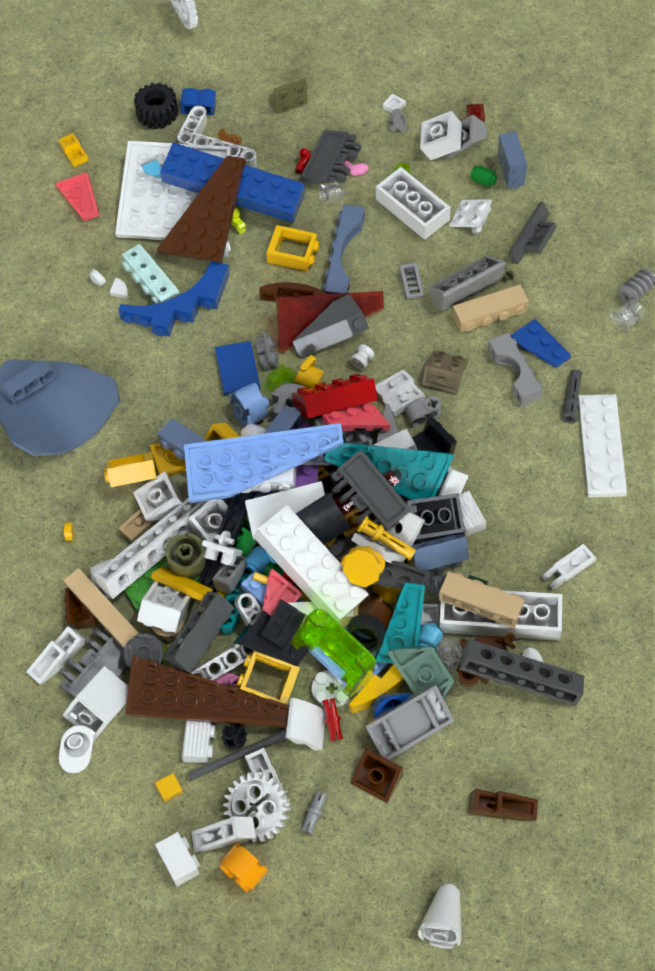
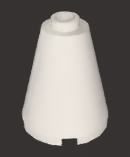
(443, 919)

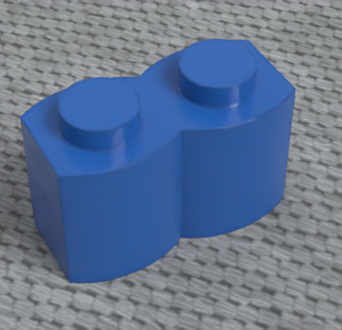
(193, 97)

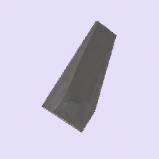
(333, 325)

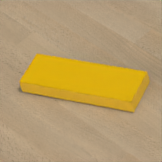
(180, 583)

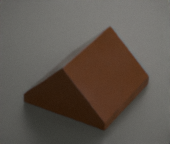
(377, 775)

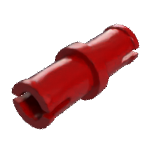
(332, 719)

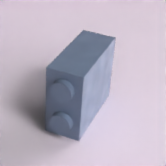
(511, 160)

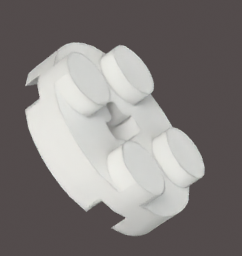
(322, 682)

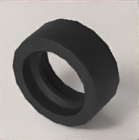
(372, 624)

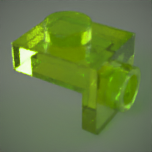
(278, 376)

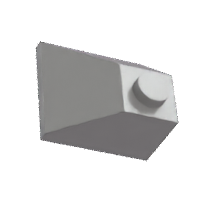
(472, 132)

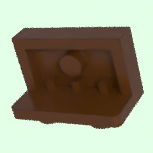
(76, 612)

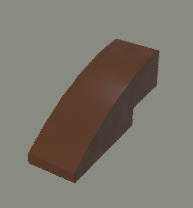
(502, 805)

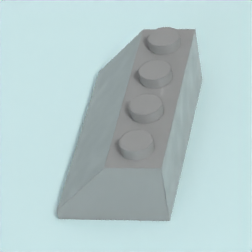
(466, 281)

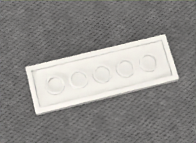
(602, 446)

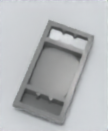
(409, 722)

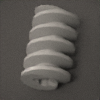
(637, 285)

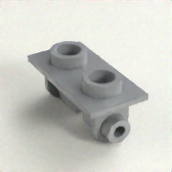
(266, 345)

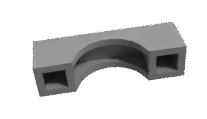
(505, 351)

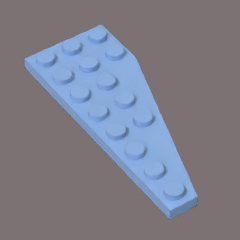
(236, 464)

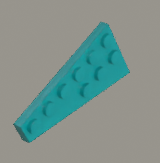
(420, 469)

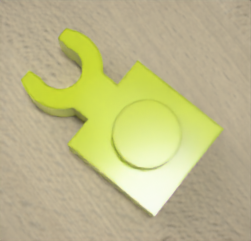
(237, 222)

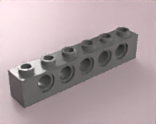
(522, 672)

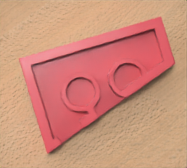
(80, 195)
(361, 416)

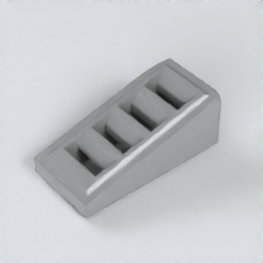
(407, 268)
(228, 584)

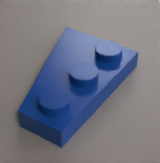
(540, 342)

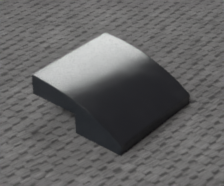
(324, 519)

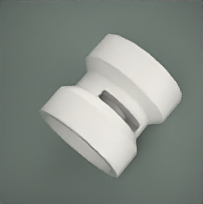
(361, 358)

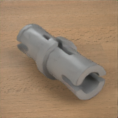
(313, 813)

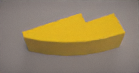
(375, 687)

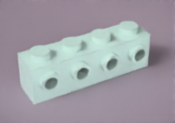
(149, 275)

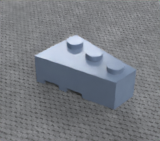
(439, 552)

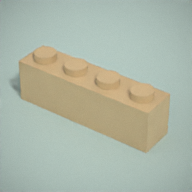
(490, 308)
(481, 599)

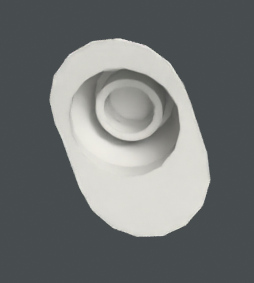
(75, 748)

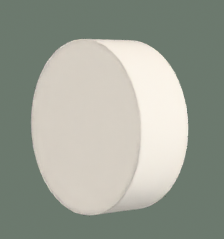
(97, 278)

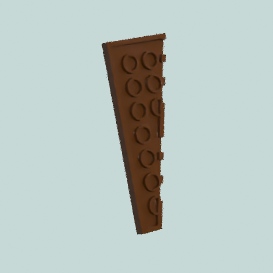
(179, 695)

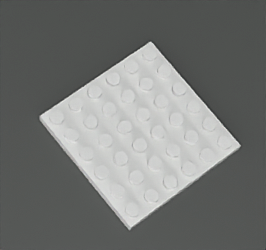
(146, 203)

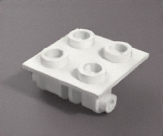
(472, 214)

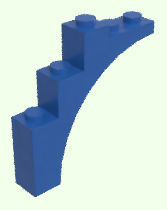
(162, 316)

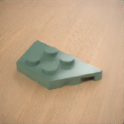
(422, 668)

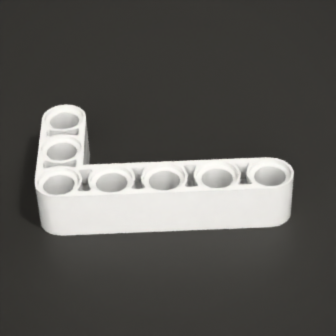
(193, 128)
(240, 654)

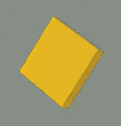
(167, 461)

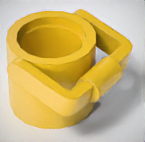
(309, 374)

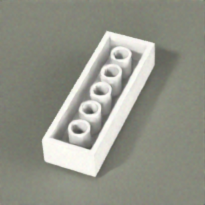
(309, 564)
(538, 620)

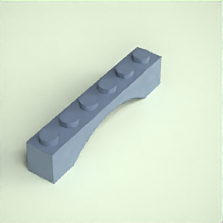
(350, 225)

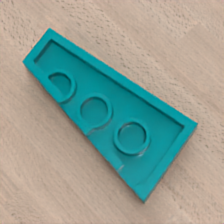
(405, 622)

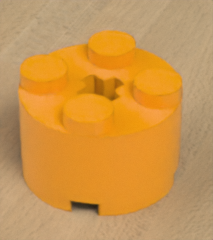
(242, 866)

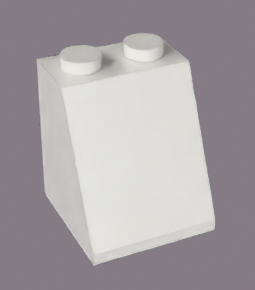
(98, 702)

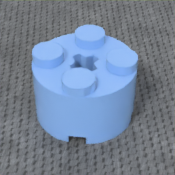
(249, 404)

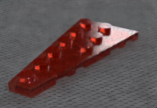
(298, 312)

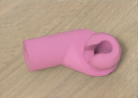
(357, 169)
(228, 679)

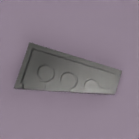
(399, 573)

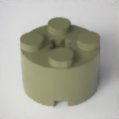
(186, 555)

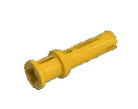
(378, 533)

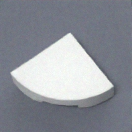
(119, 289)

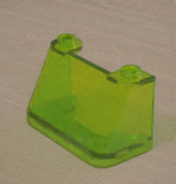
(335, 641)

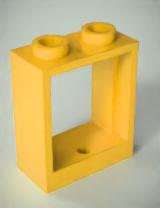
(288, 260)
(130, 469)
(288, 683)

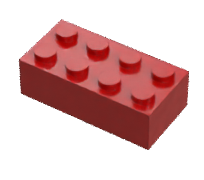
(335, 396)

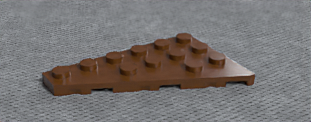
(206, 223)

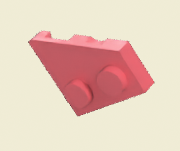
(277, 589)

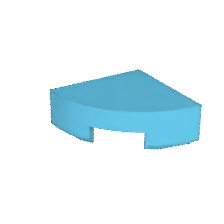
(152, 169)

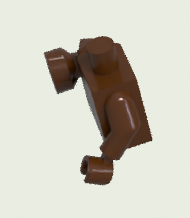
(501, 642)

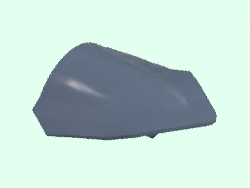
(53, 404)

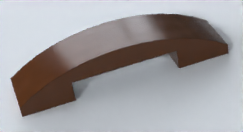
(284, 289)

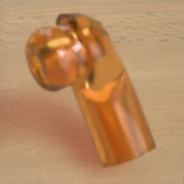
(231, 138)

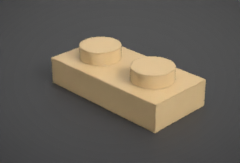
(135, 526)

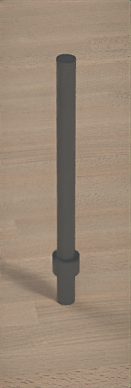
(281, 735)

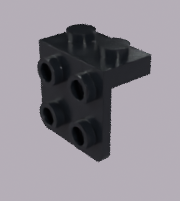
(435, 438)

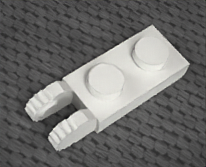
(570, 566)

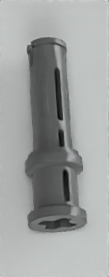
(571, 403)

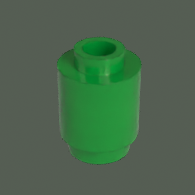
(484, 176)

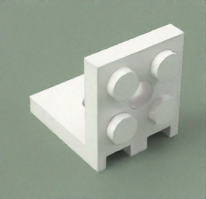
(411, 526)

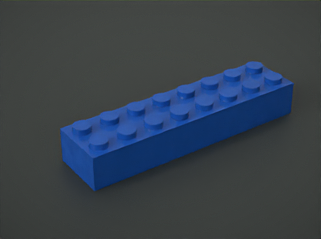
(257, 191)

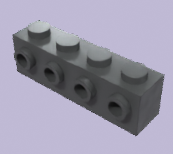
(199, 632)

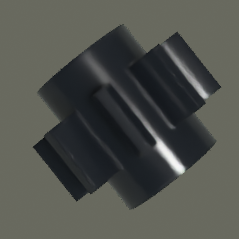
(234, 736)

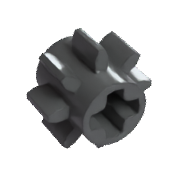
(436, 581)

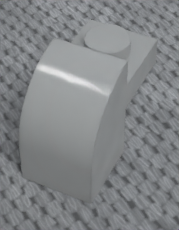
(283, 396)

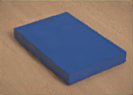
(236, 366)

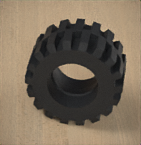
(156, 115)

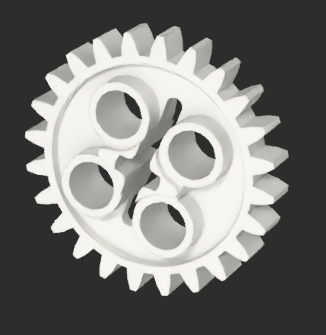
(186, 12)
(245, 792)

